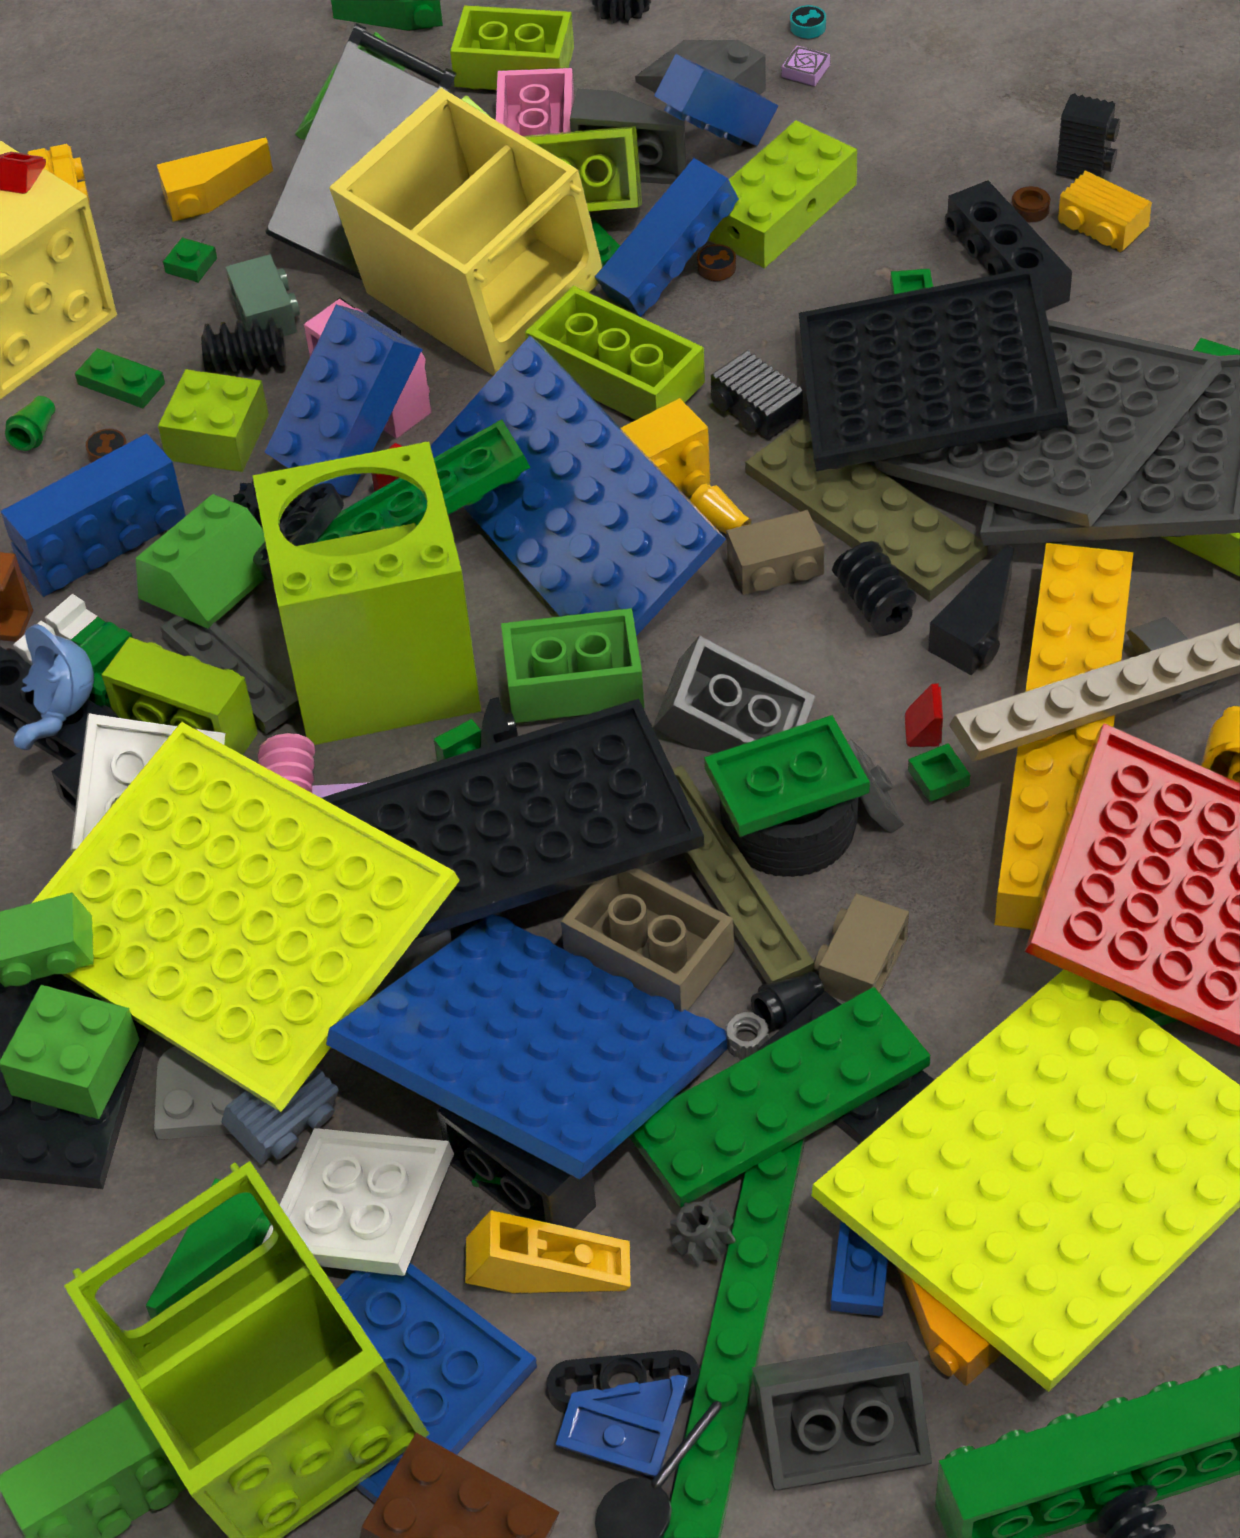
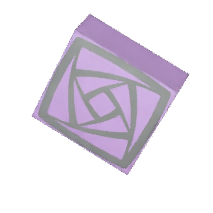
(805, 65)

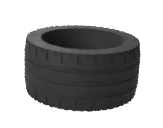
(798, 848)

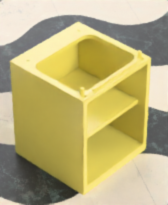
(467, 228)
(49, 277)

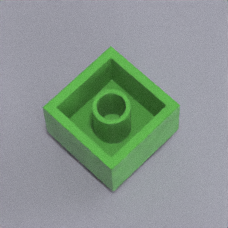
(69, 1051)

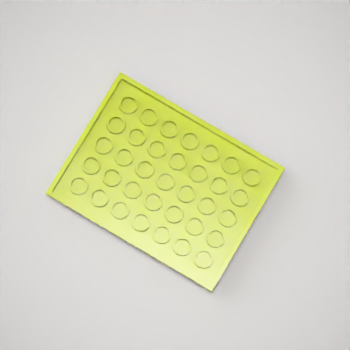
(242, 911)
(1050, 1174)

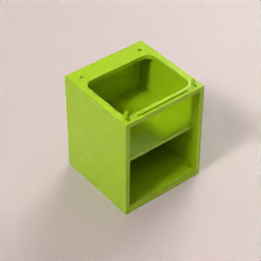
(255, 1376)

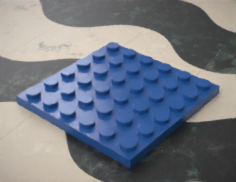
(531, 1043)

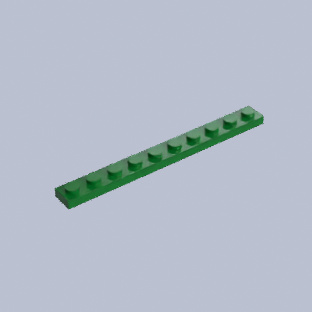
(734, 1345)

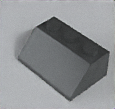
(842, 1415)

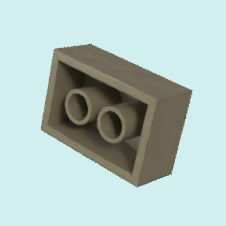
(650, 935)

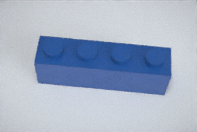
(714, 102)
(667, 237)

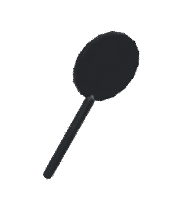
(640, 1505)

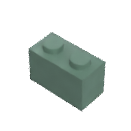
(261, 293)

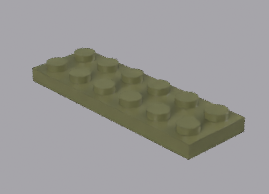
(867, 506)

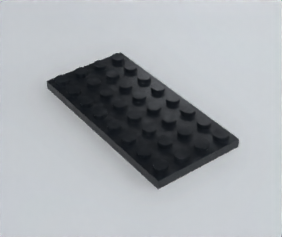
(536, 812)

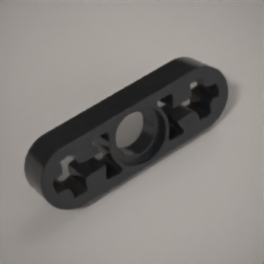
(305, 522)
(607, 1366)

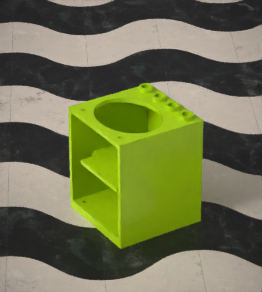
(372, 615)

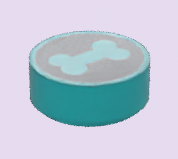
(808, 21)

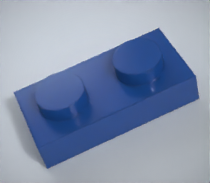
(858, 1275)

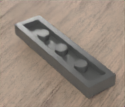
(268, 697)

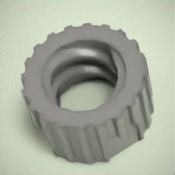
(742, 1022)

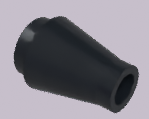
(786, 998)

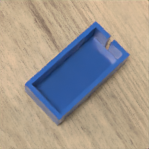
(344, 394)
(94, 514)

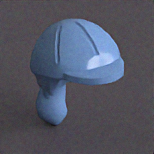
(60, 681)

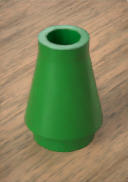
(28, 425)

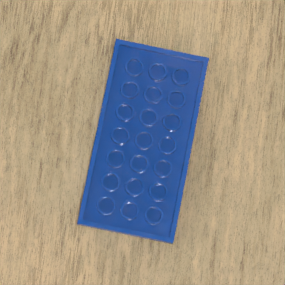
(593, 512)

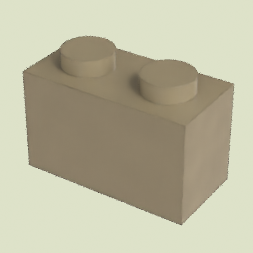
(775, 552)
(863, 947)

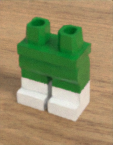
(95, 636)

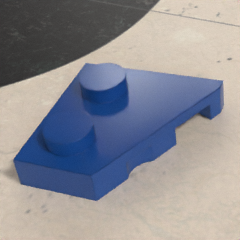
(624, 1423)

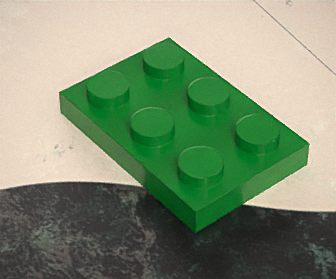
(786, 775)

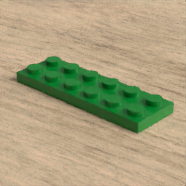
(464, 478)
(779, 1096)

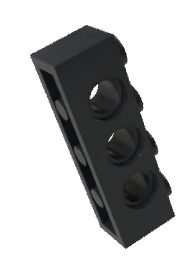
(1005, 241)
(19, 710)

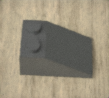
(725, 57)
(658, 133)
(727, 701)

